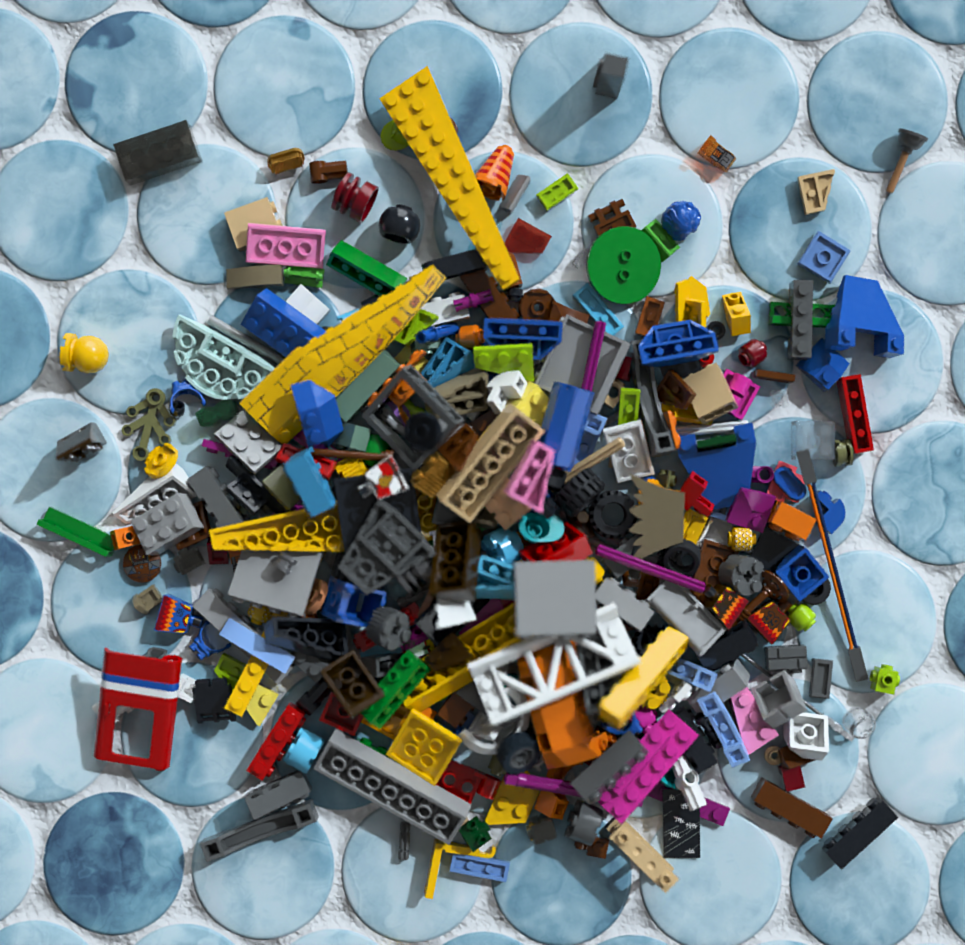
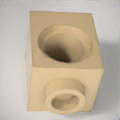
(611, 402)

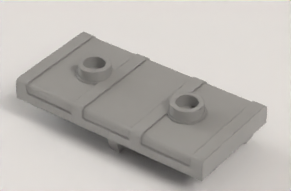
(686, 615)

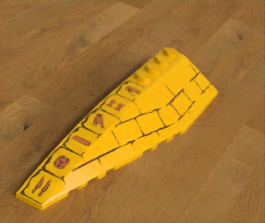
(338, 354)

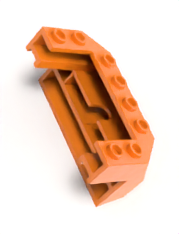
(563, 724)

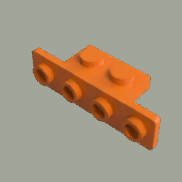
(403, 391)

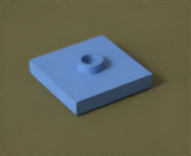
(823, 257)

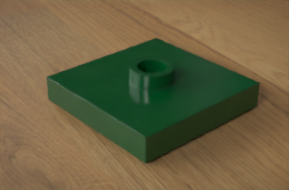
(717, 442)

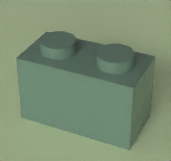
(353, 438)

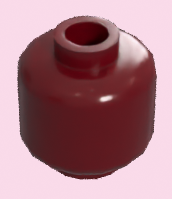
(752, 353)

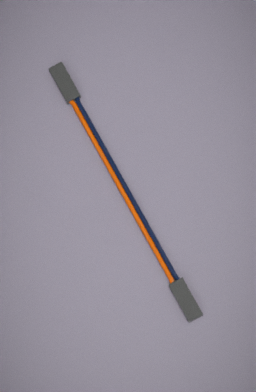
(809, 477)

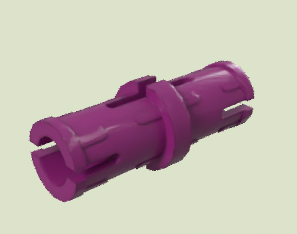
(473, 300)

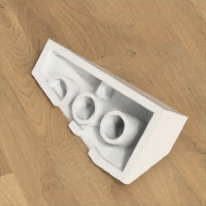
(152, 493)

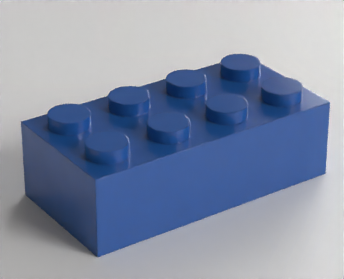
(279, 323)

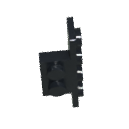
(249, 490)

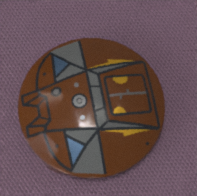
(141, 566)

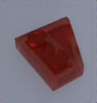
(526, 239)

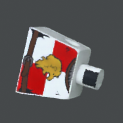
(383, 479)

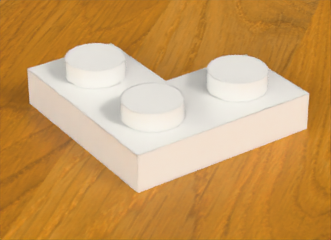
(679, 692)

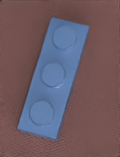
(480, 867)

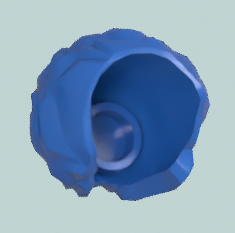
(680, 219)

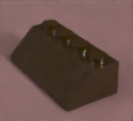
(456, 561)

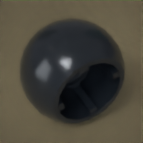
(399, 224)

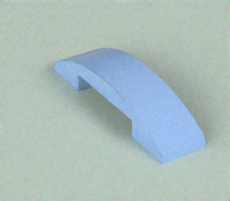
(592, 431)
(256, 645)
(694, 674)
(724, 728)

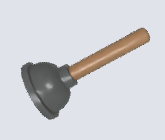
(909, 141)

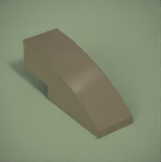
(255, 276)

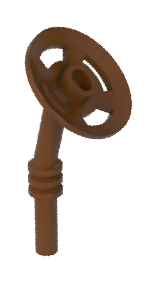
(767, 591)

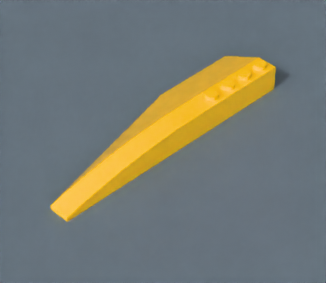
(300, 531)

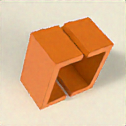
(791, 521)

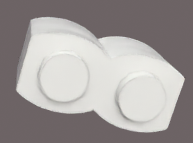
(308, 304)

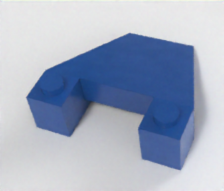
(864, 310)
(722, 468)

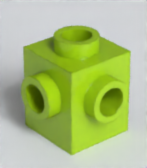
(884, 679)

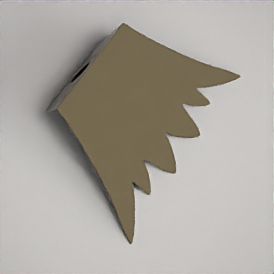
(660, 515)

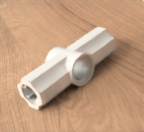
(690, 790)

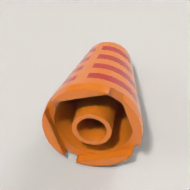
(495, 173)

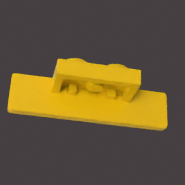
(686, 307)

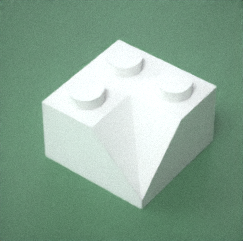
(807, 735)

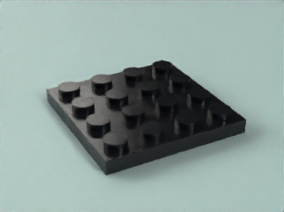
(355, 508)

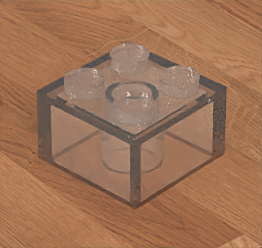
(815, 436)

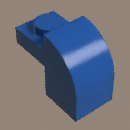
(833, 511)

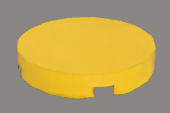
(161, 461)

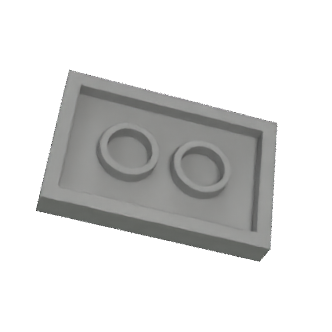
(248, 442)

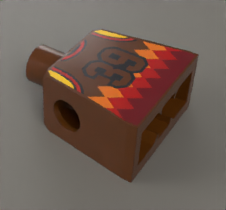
(770, 619)

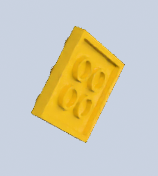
(424, 747)

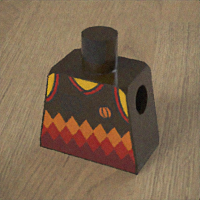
(724, 604)

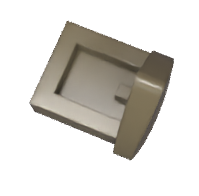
(147, 599)

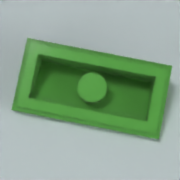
(663, 240)

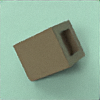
(485, 519)

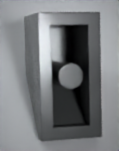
(380, 664)

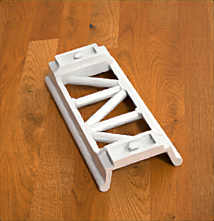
(490, 680)

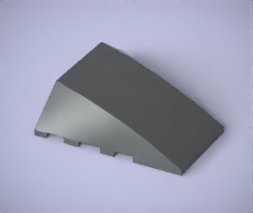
(384, 549)

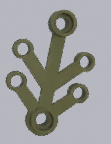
(149, 421)

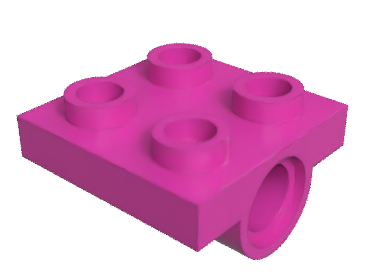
(743, 391)

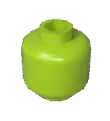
(801, 617)

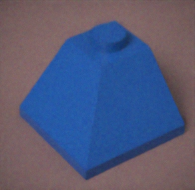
(824, 366)
(796, 564)

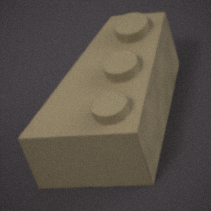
(465, 392)

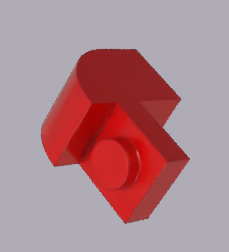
(693, 488)

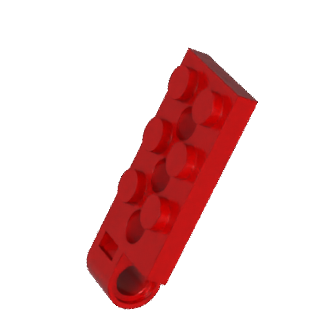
(482, 782)

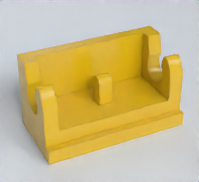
(693, 525)

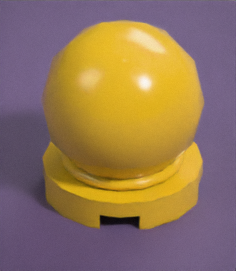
(86, 353)

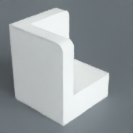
(185, 688)

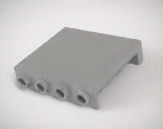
(569, 358)
(266, 585)
(555, 598)

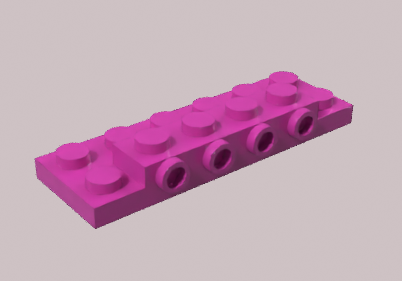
(666, 744)

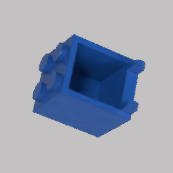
(343, 600)

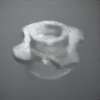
(784, 398)

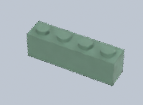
(370, 380)

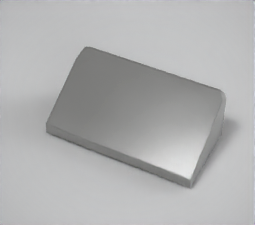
(515, 193)

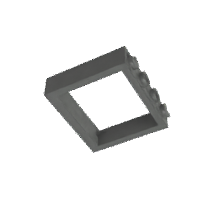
(434, 401)

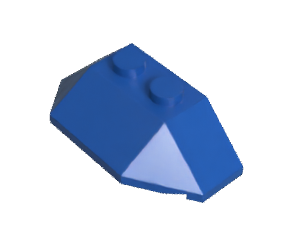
(507, 331)
(677, 344)
(317, 414)

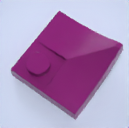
(751, 509)

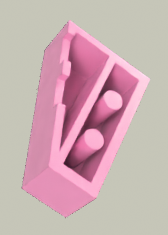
(531, 476)
(749, 721)

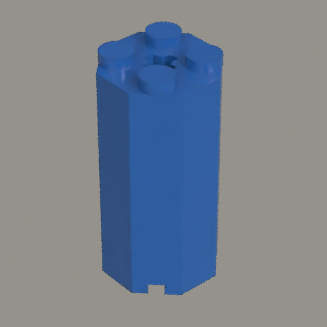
(565, 423)

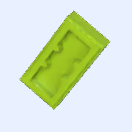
(557, 192)

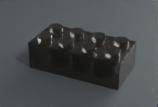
(157, 152)

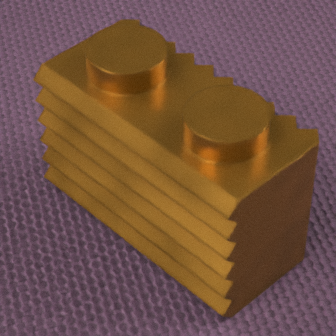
(432, 475)

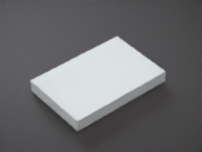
(634, 456)

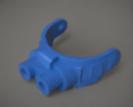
(184, 388)
(202, 650)
(633, 727)

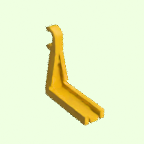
(456, 848)

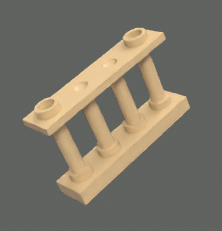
(642, 854)

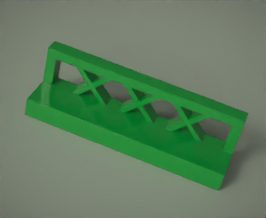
(786, 320)
(77, 531)

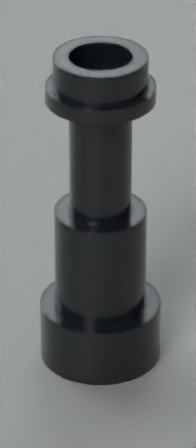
(701, 720)

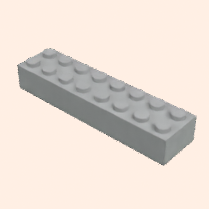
(392, 787)

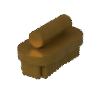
(286, 160)

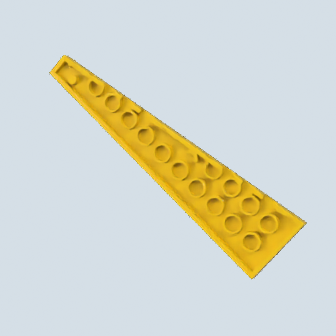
(431, 135)

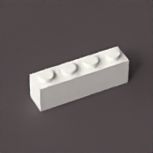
(446, 310)

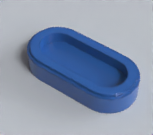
(789, 483)

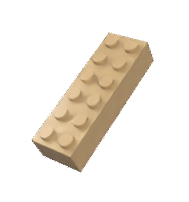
(490, 462)

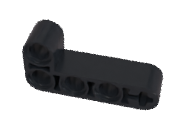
(458, 264)

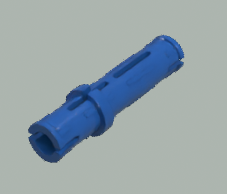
(434, 333)

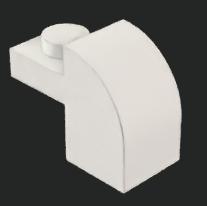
(504, 387)

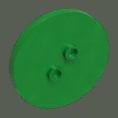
(623, 265)

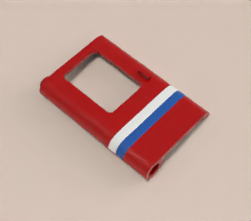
(144, 685)

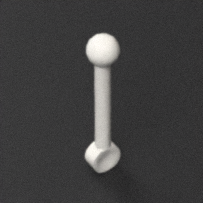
(705, 531)

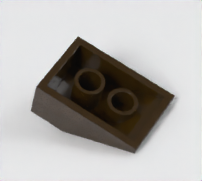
(351, 684)

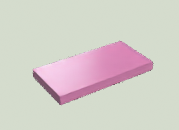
(285, 245)

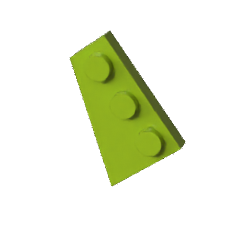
(505, 358)

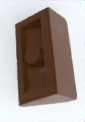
(790, 759)

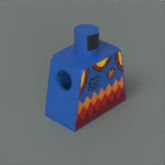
(176, 616)

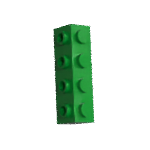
(364, 269)
(396, 687)

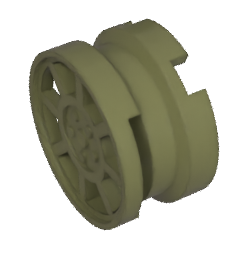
(843, 453)

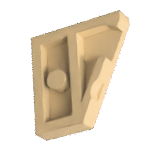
(815, 190)

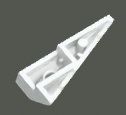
(451, 612)

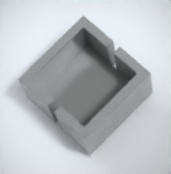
(779, 704)

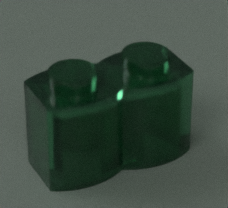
(222, 411)

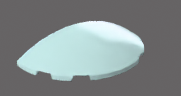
(216, 362)

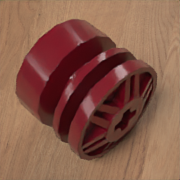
(350, 195)

